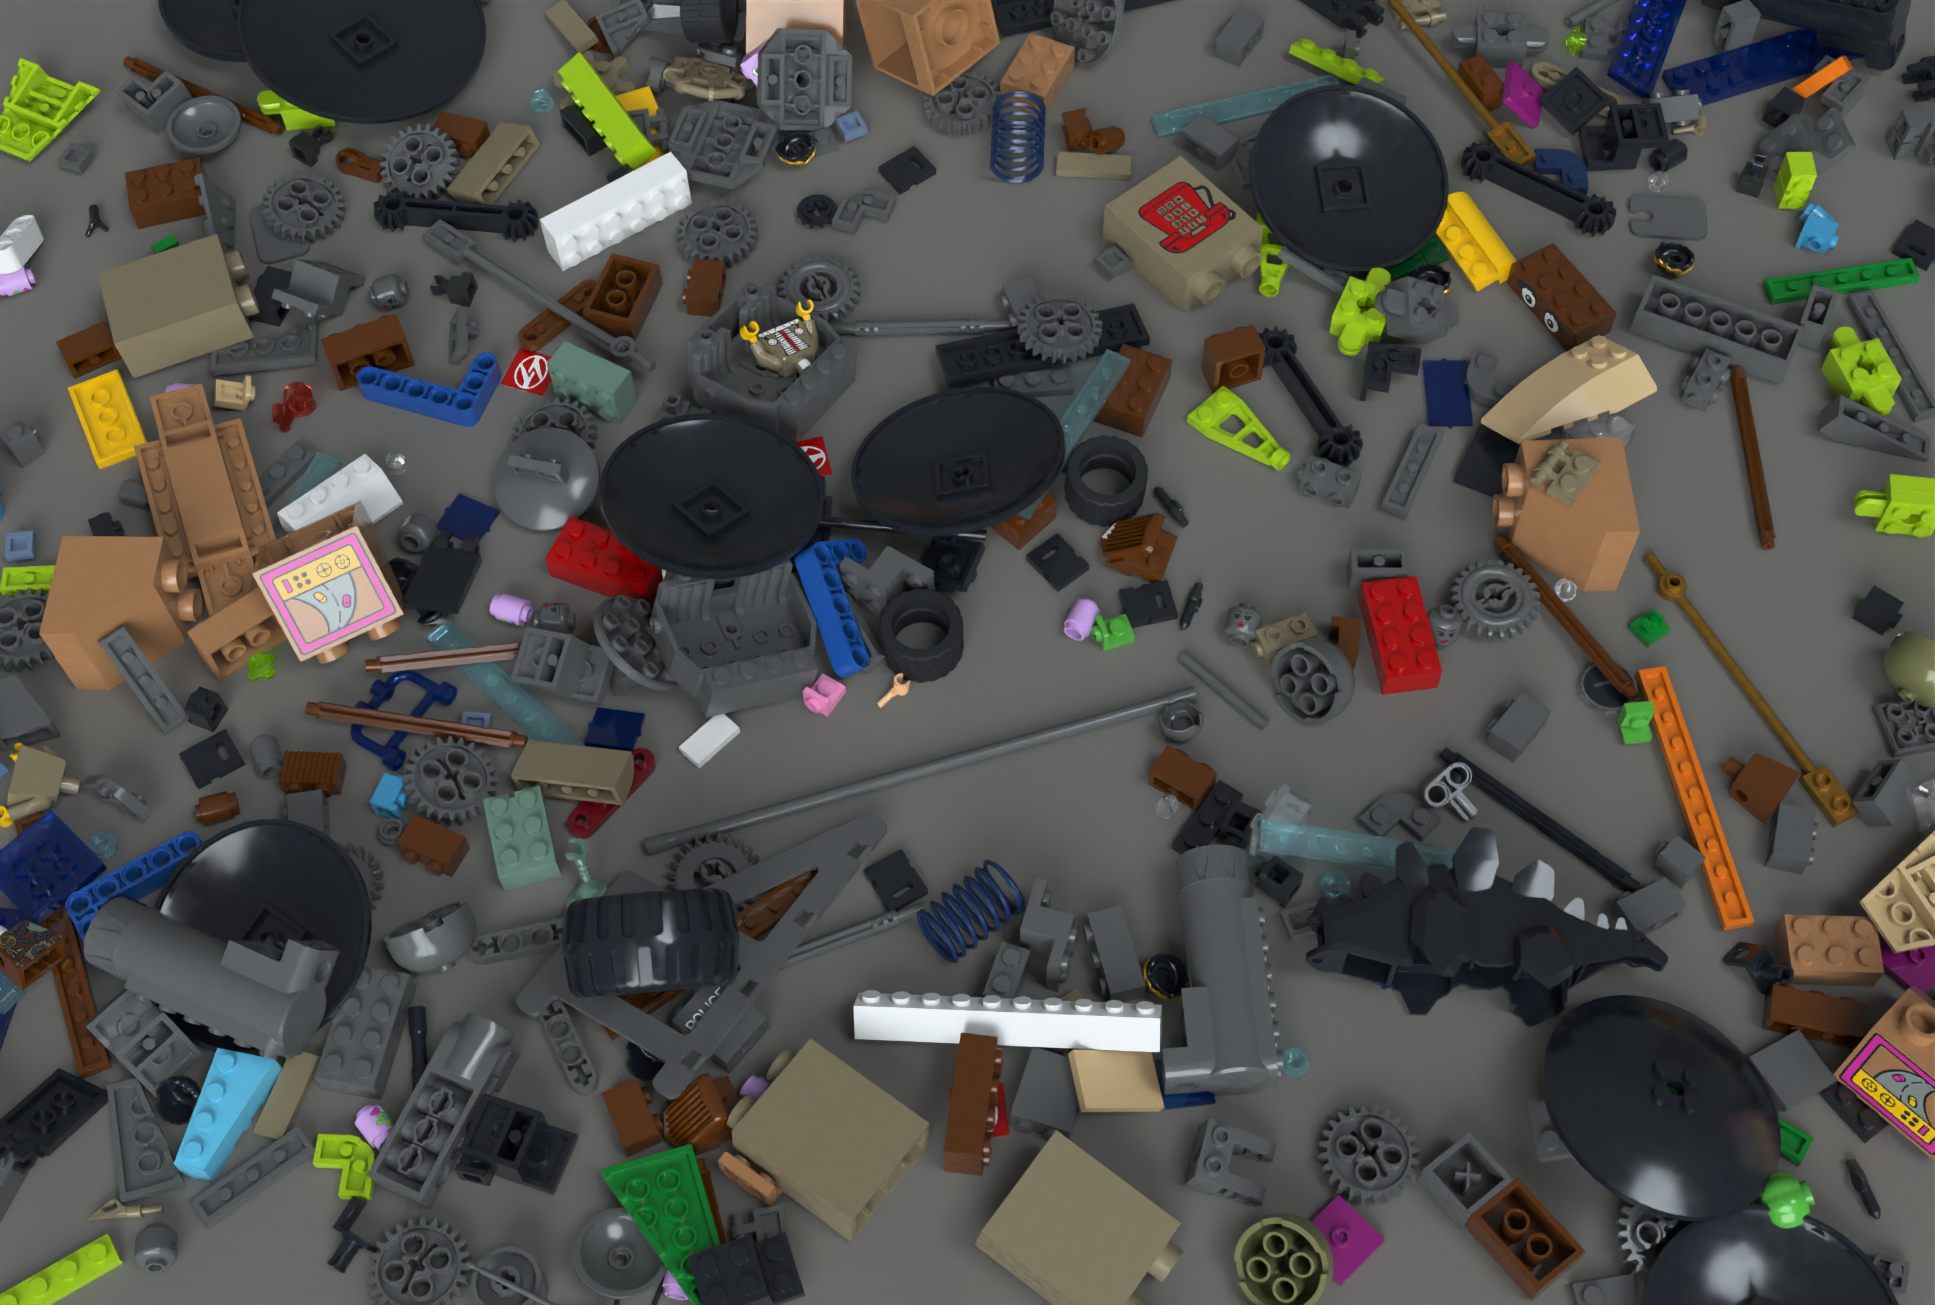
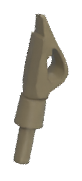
(124, 1211)

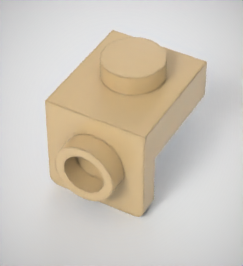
(233, 394)

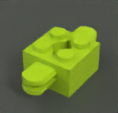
(293, 117)
(1356, 314)
(1848, 370)
(1901, 506)

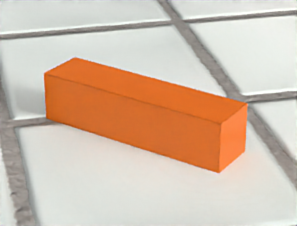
(1823, 77)

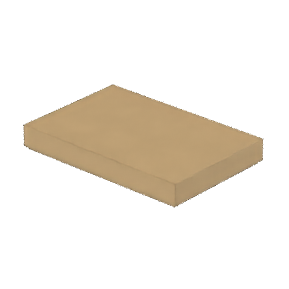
(1115, 1081)

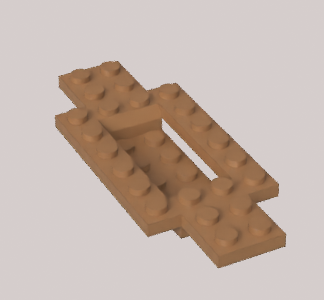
(195, 499)

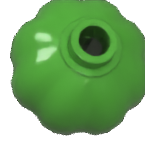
(1786, 1199)

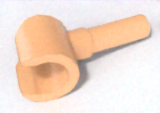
(897, 689)

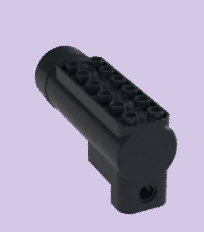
(1855, 26)

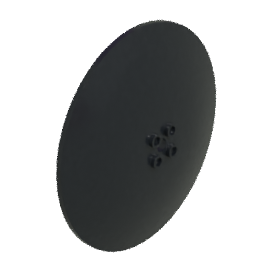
(411, 65)

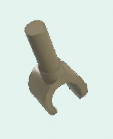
(1699, 127)

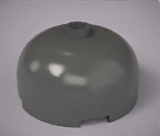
(1316, 667)
(434, 939)

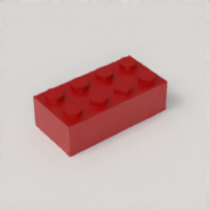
(600, 563)
(1399, 635)

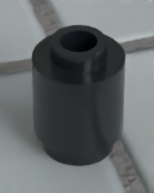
(1666, 158)

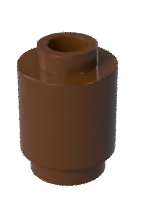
(1106, 139)
(217, 808)

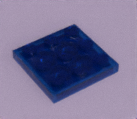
(46, 867)

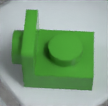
(1112, 631)
(1635, 721)

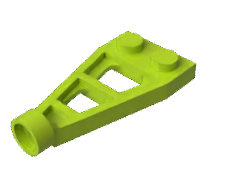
(1270, 273)
(1220, 407)

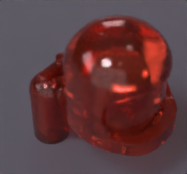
(297, 402)

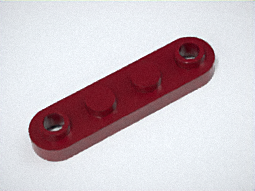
(598, 813)

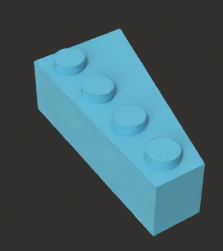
(224, 1109)

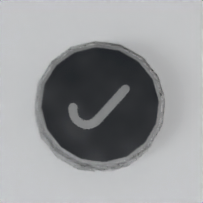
(1600, 693)

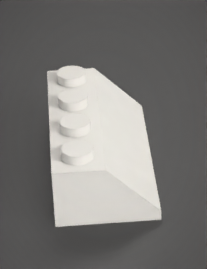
(356, 482)

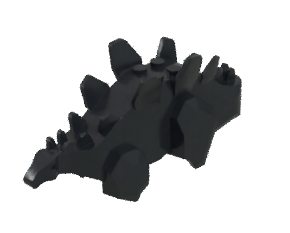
(1471, 930)

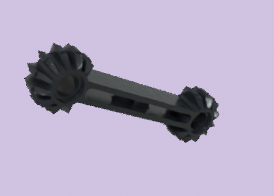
(1588, 213)
(513, 221)
(1281, 356)

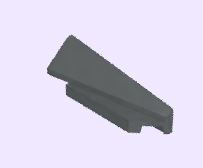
(667, 18)

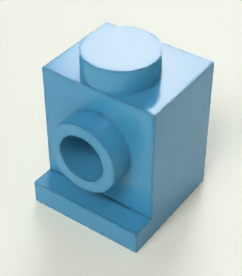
(1818, 234)
(390, 797)

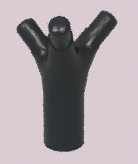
(94, 220)

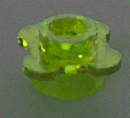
(1576, 40)
(257, 661)

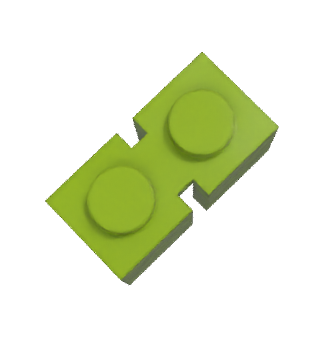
(1794, 180)

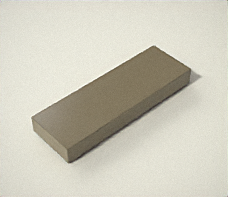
(571, 26)
(1094, 165)
(287, 1096)

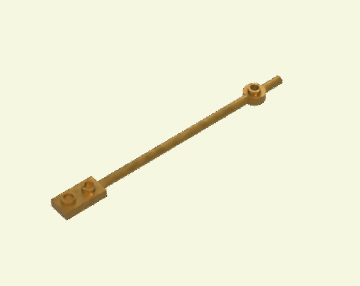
(1501, 135)
(1819, 782)

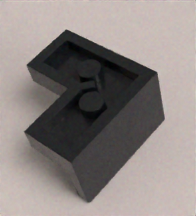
(1382, 361)

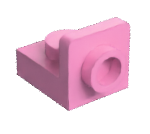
(823, 695)

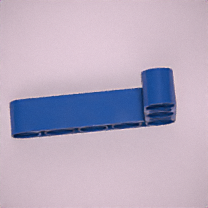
(434, 400)
(828, 600)
(123, 879)

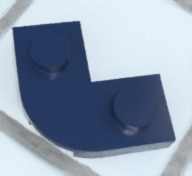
(1563, 163)

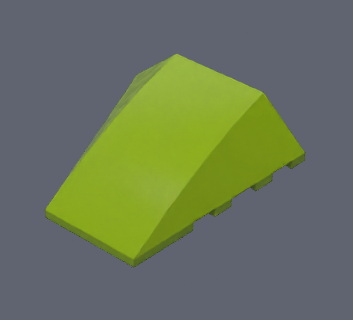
(39, 110)

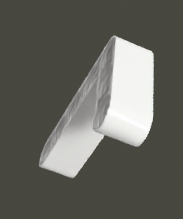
(19, 243)

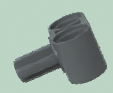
(1450, 791)

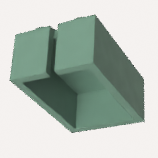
(593, 382)
(521, 838)

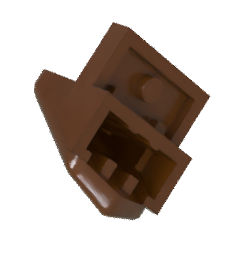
(1139, 546)
(700, 1114)

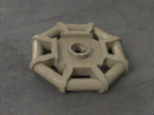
(707, 79)

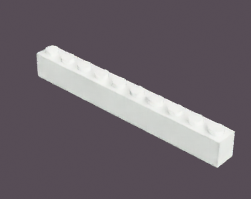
(1014, 1021)

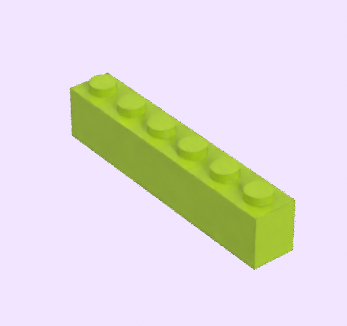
(607, 112)

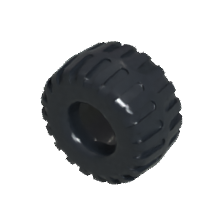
(650, 942)

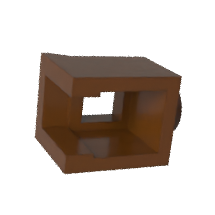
(1076, 129)

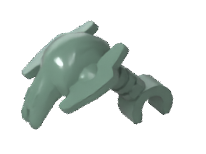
(589, 887)

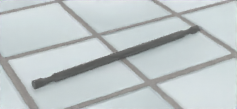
(509, 1284)

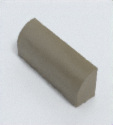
(494, 164)
(575, 772)

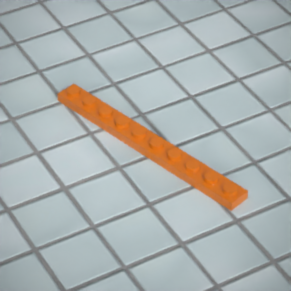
(1695, 800)

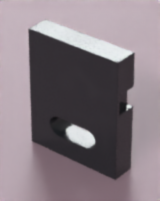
(903, 173)
(1917, 244)
(1060, 567)
(1142, 607)
(205, 761)
(892, 876)

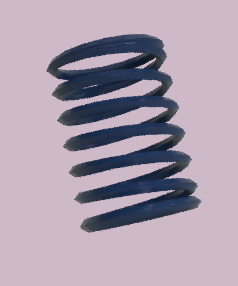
(1039, 123)
(943, 928)

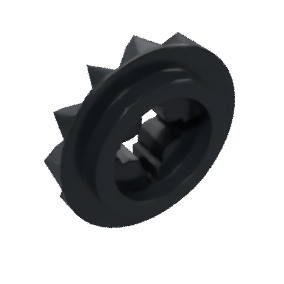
(825, 206)

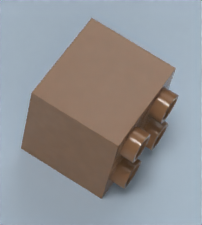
(927, 39)

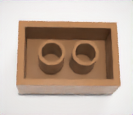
(1038, 69)
(237, 634)
(1830, 950)

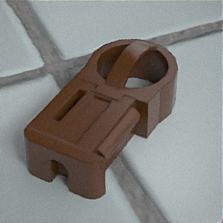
(363, 166)

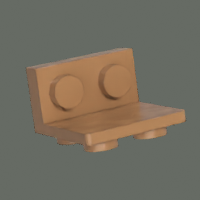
(758, 1185)

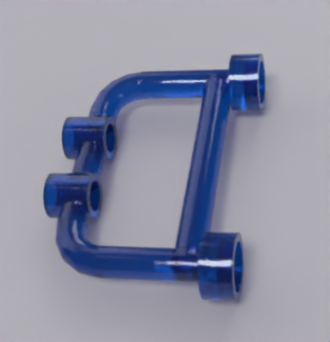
(383, 691)

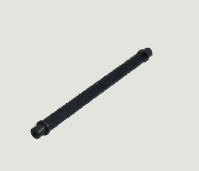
(1544, 823)

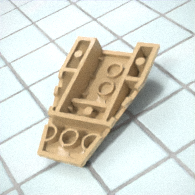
(1572, 387)
(1905, 901)

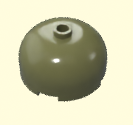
(1911, 668)
(1270, 1270)

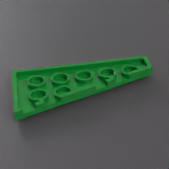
(669, 1208)

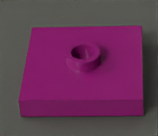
(1522, 94)
(1911, 967)
(1349, 1236)

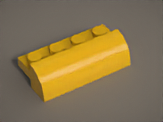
(1473, 242)

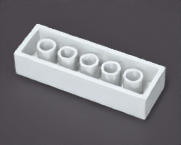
(616, 211)

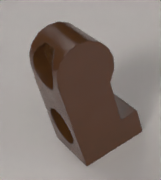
(1346, 632)

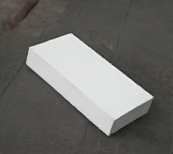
(709, 739)

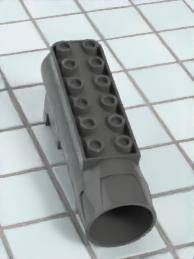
(234, 987)
(1229, 1002)

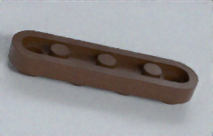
(549, 324)

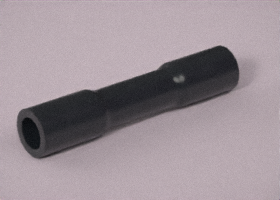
(418, 1031)

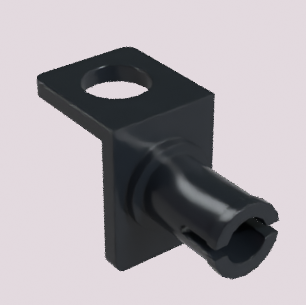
(1759, 966)
(351, 1243)

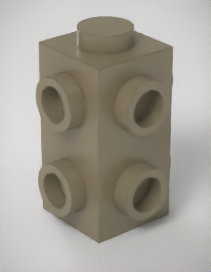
(1275, 636)

